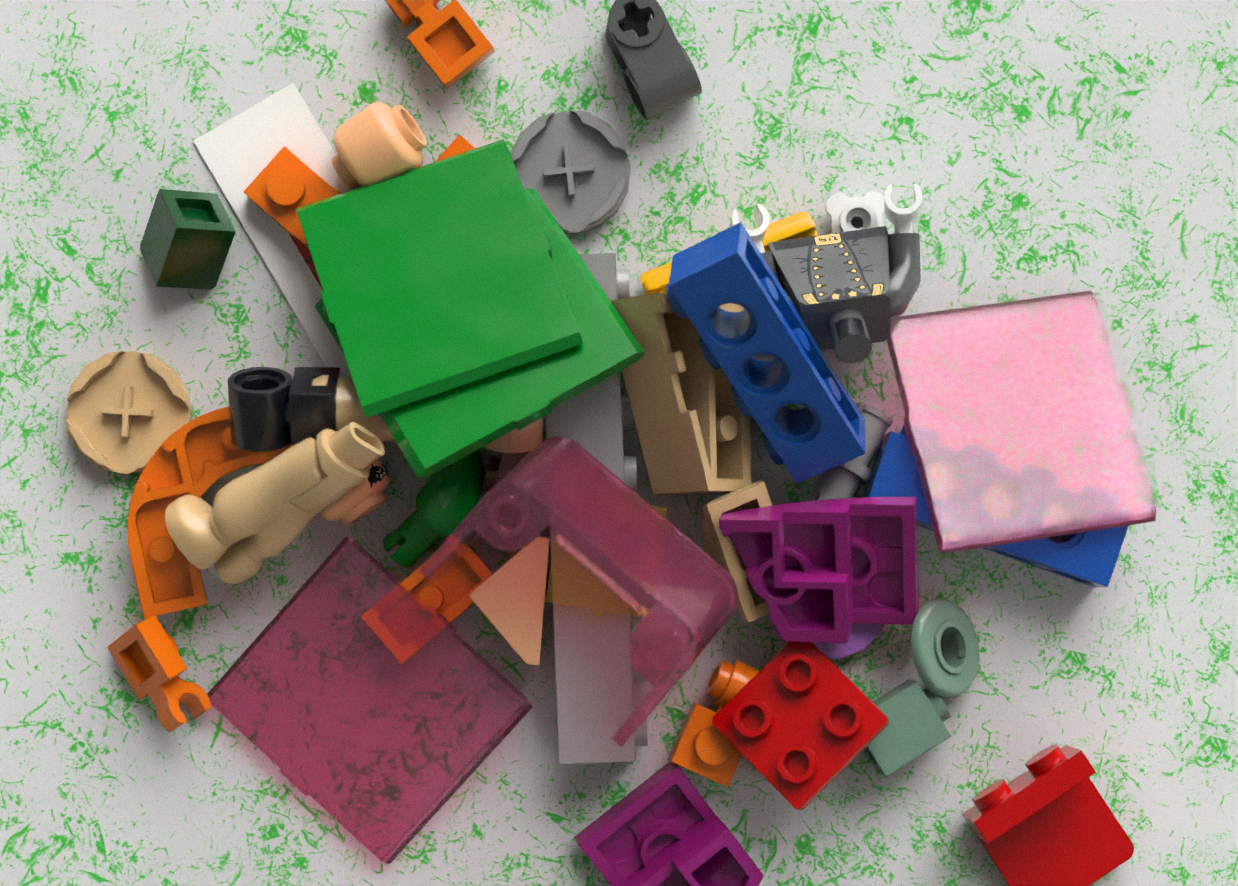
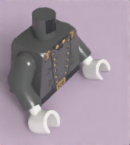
(848, 280)

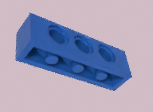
(734, 271)
(1079, 556)

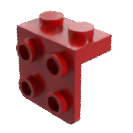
(1049, 823)

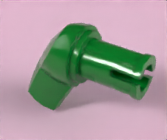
(439, 509)

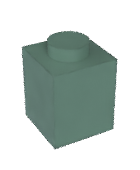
(913, 726)

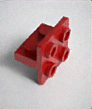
(800, 722)

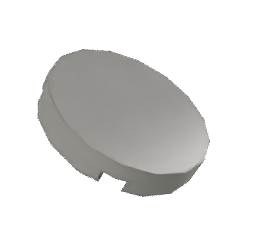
(574, 167)

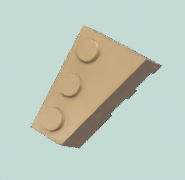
(683, 406)

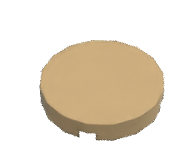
(125, 410)

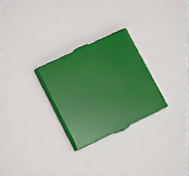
(437, 278)
(468, 417)

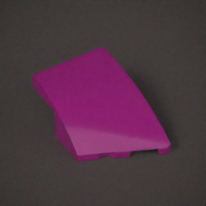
(830, 563)
(666, 838)

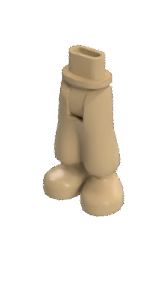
(272, 503)

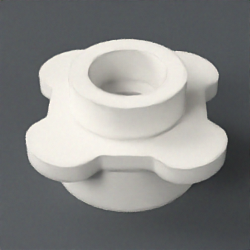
(845, 209)

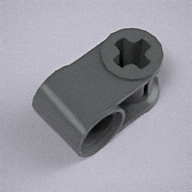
(653, 65)

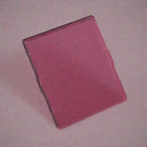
(1018, 421)
(368, 700)

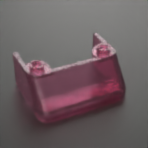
(623, 536)

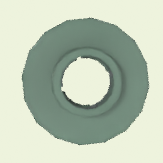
(944, 648)

